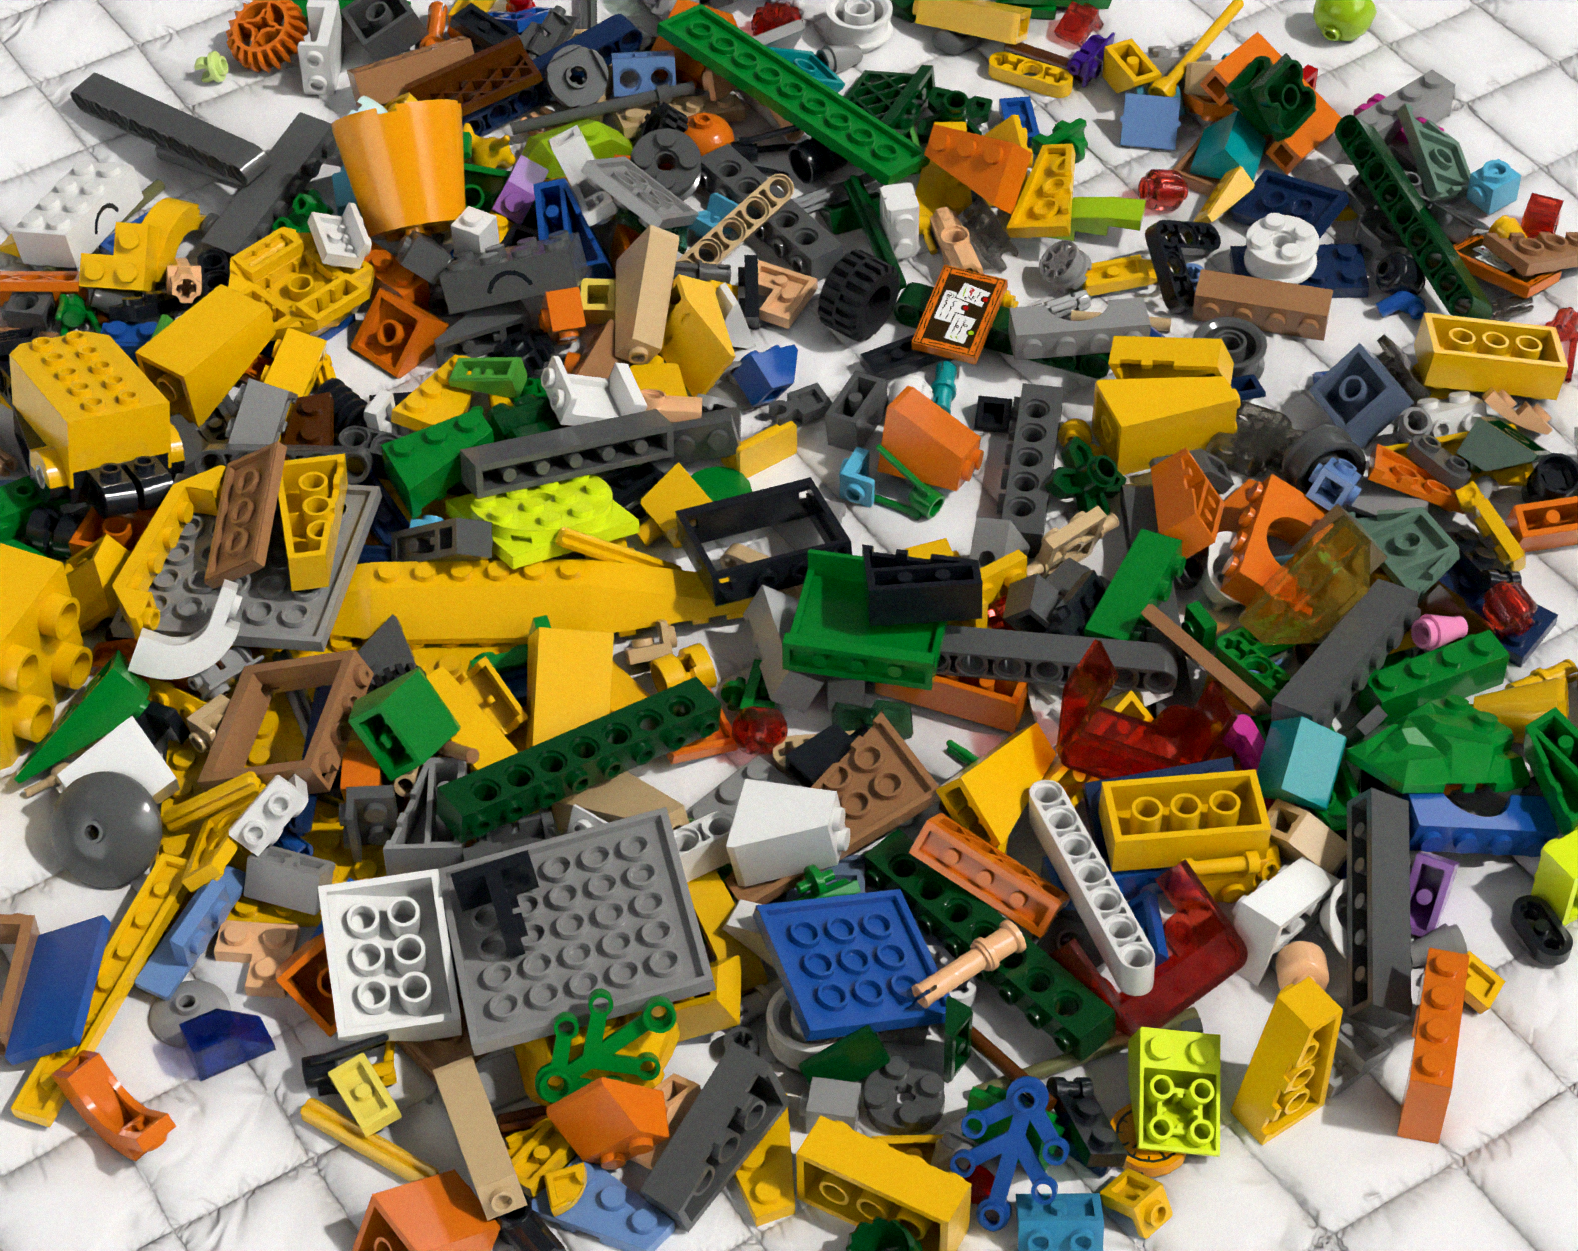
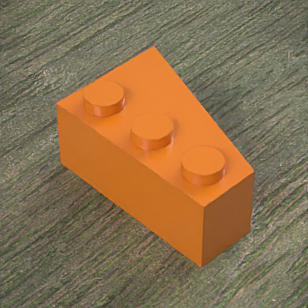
(981, 163)
(1186, 502)

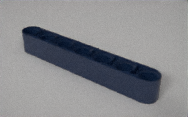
(610, 36)

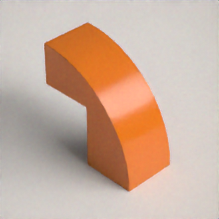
(359, 768)

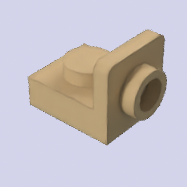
(646, 649)
(206, 723)

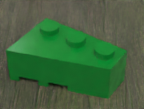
(429, 460)
(1553, 758)

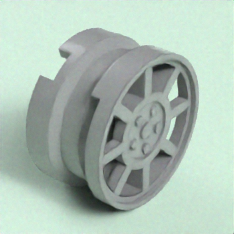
(1065, 266)

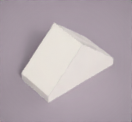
(734, 318)

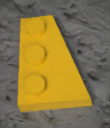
(214, 845)

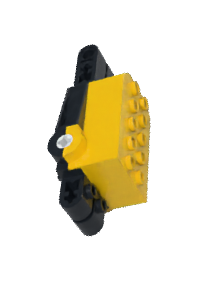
(91, 424)

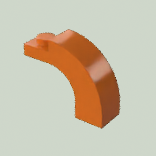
(110, 1108)

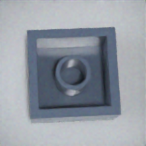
(1361, 395)

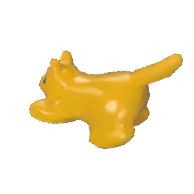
(490, 151)

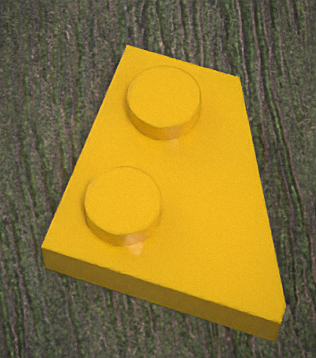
(536, 1153)

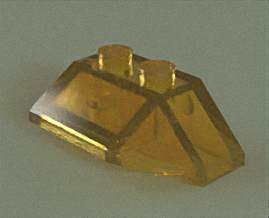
(1312, 587)

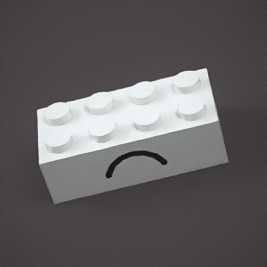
(77, 214)

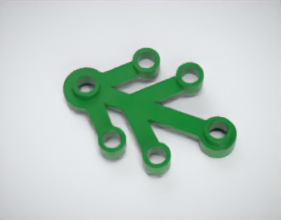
(600, 1052)

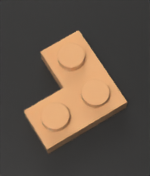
(786, 293)
(263, 947)

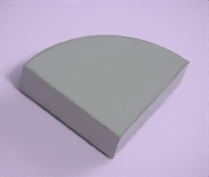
(712, 403)

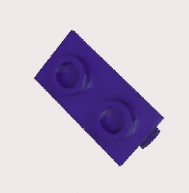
(1089, 60)

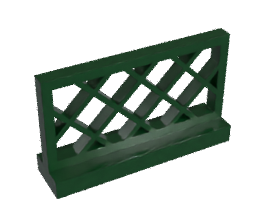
(901, 111)

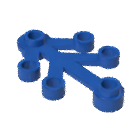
(1013, 1146)

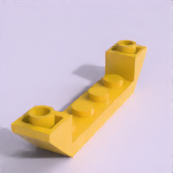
(131, 587)

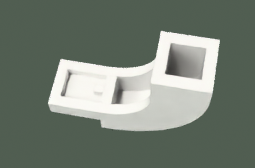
(572, 154)
(185, 656)

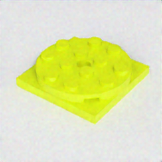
(530, 518)

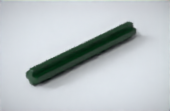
(871, 224)

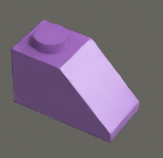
(518, 190)
(1430, 889)

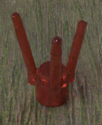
(1567, 325)

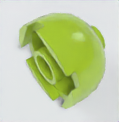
(1343, 18)

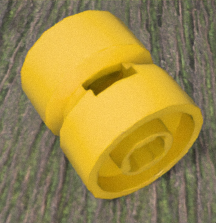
(690, 663)

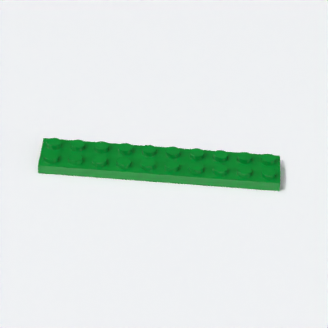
(794, 94)

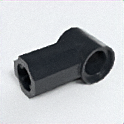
(528, 1231)

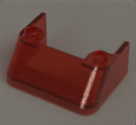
(1119, 745)
(1203, 956)

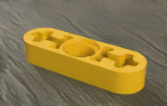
(1049, 79)

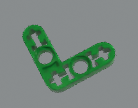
(1243, 654)

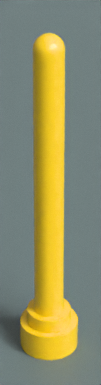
(1166, 85)

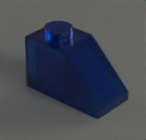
(224, 1040)

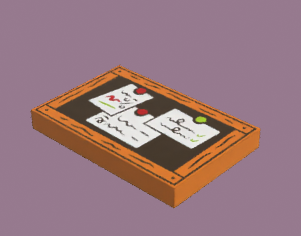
(1493, 269)
(959, 314)

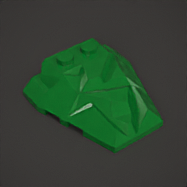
(1441, 746)

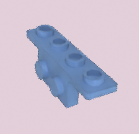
(191, 934)

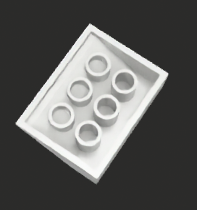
(390, 958)

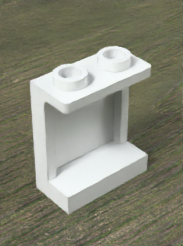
(324, 55)
(588, 398)

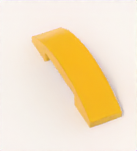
(712, 908)

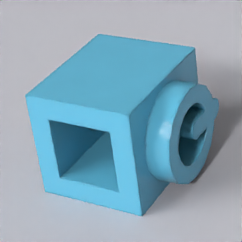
(1493, 186)

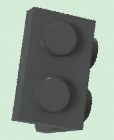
(707, 437)

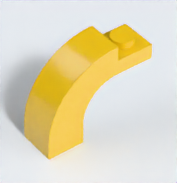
(174, 221)

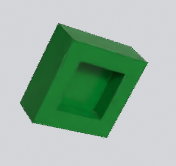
(1200, 625)

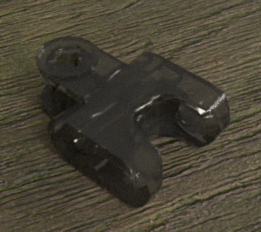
(1257, 443)

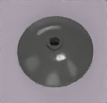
(126, 825)

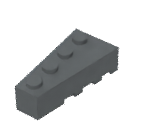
(716, 1136)

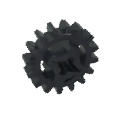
(531, 347)

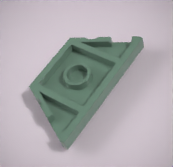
(1437, 157)
(1415, 546)

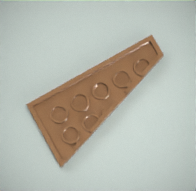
(878, 787)

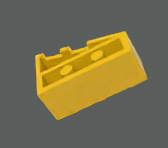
(1169, 357)

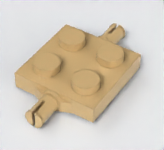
(1072, 541)

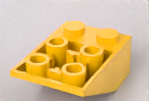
(696, 334)

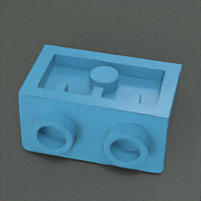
(1065, 1224)

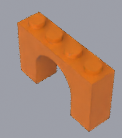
(1308, 138)
(1273, 511)
(1435, 1045)

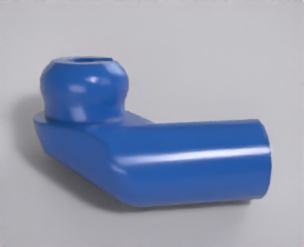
(1402, 301)

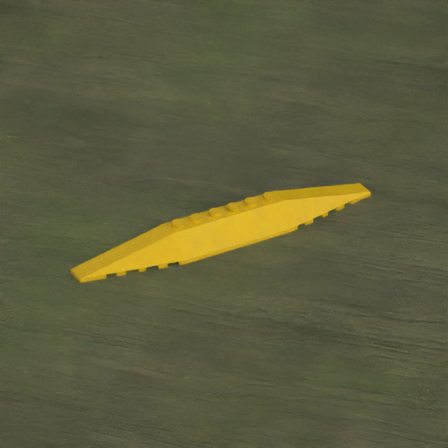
(497, 603)

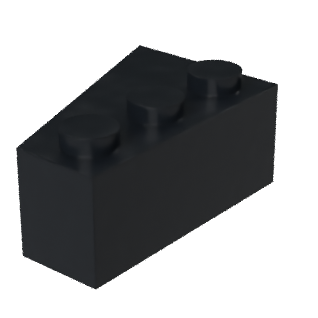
(920, 589)

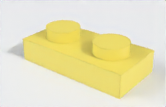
(364, 1094)

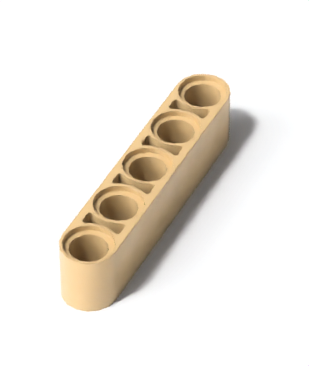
(741, 222)

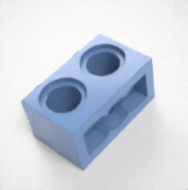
(643, 65)

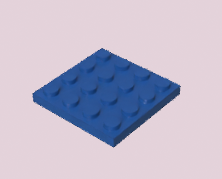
(850, 962)

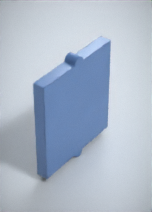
(1150, 121)

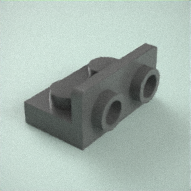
(368, 817)

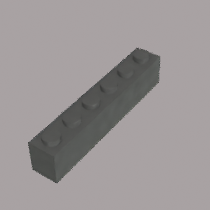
(256, 207)
(566, 453)
(1349, 655)
(1378, 909)

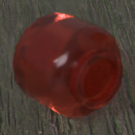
(1163, 189)
(1509, 608)
(759, 730)

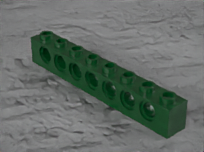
(577, 759)
(961, 917)

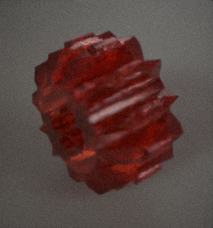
(773, 16)

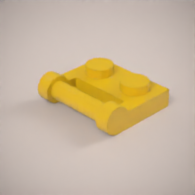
(1227, 877)

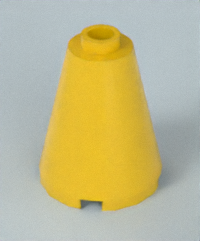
(1525, 703)

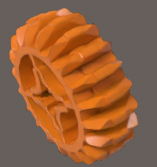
(270, 39)

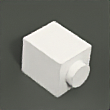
(474, 231)

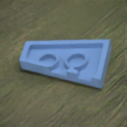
(610, 1213)

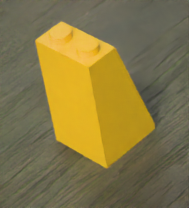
(206, 351)
(1160, 417)
(566, 680)

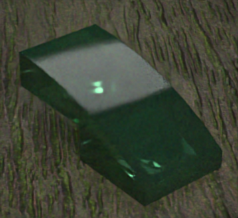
(851, 717)

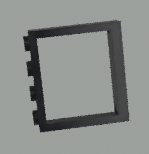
(753, 512)

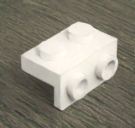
(340, 238)
(1454, 413)
(269, 812)

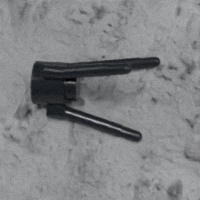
(748, 147)
(317, 1066)

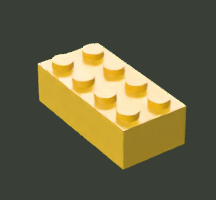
(1489, 354)
(1183, 816)
(867, 1178)

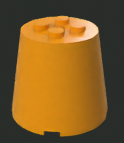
(405, 167)

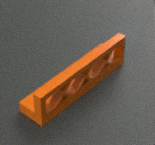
(41, 281)
(989, 874)

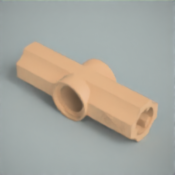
(954, 241)
(184, 280)

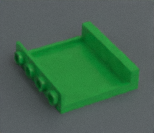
(835, 636)

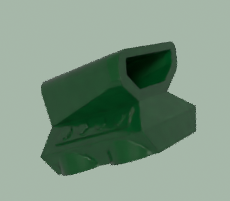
(1273, 96)
(526, 417)

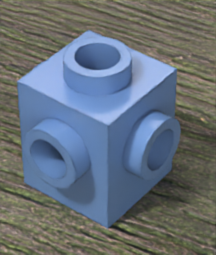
(1324, 489)

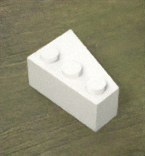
(1279, 912)

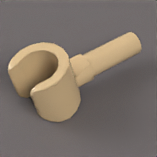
(50, 781)

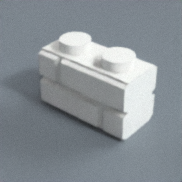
(900, 218)

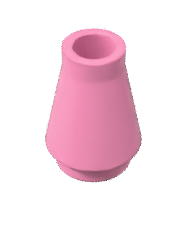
(1435, 631)

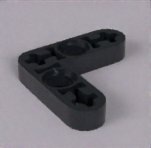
(1176, 285)

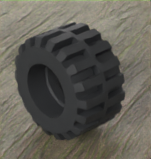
(858, 295)

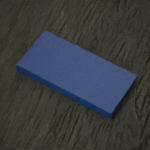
(58, 990)

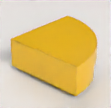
(565, 1187)

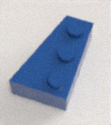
(560, 210)

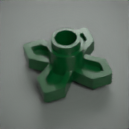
(954, 107)
(1085, 477)

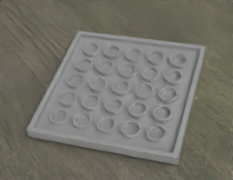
(268, 609)
(604, 917)

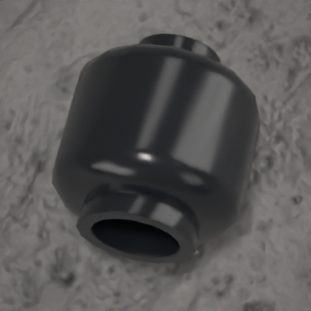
(1399, 273)

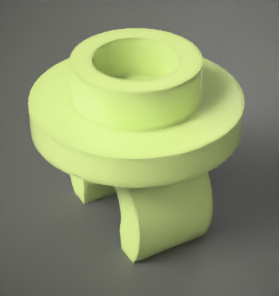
(216, 66)

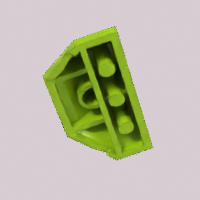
(602, 140)

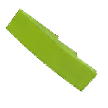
(1096, 214)

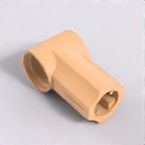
(673, 407)

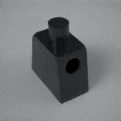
(817, 754)

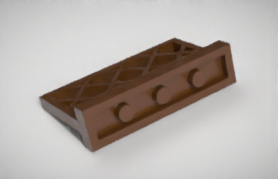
(482, 72)

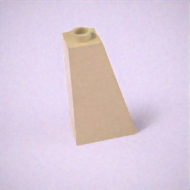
(644, 294)
(619, 799)
(479, 1138)

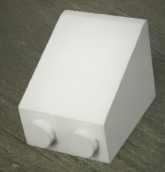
(125, 752)
(784, 830)

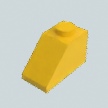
(1127, 66)

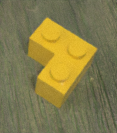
(130, 266)

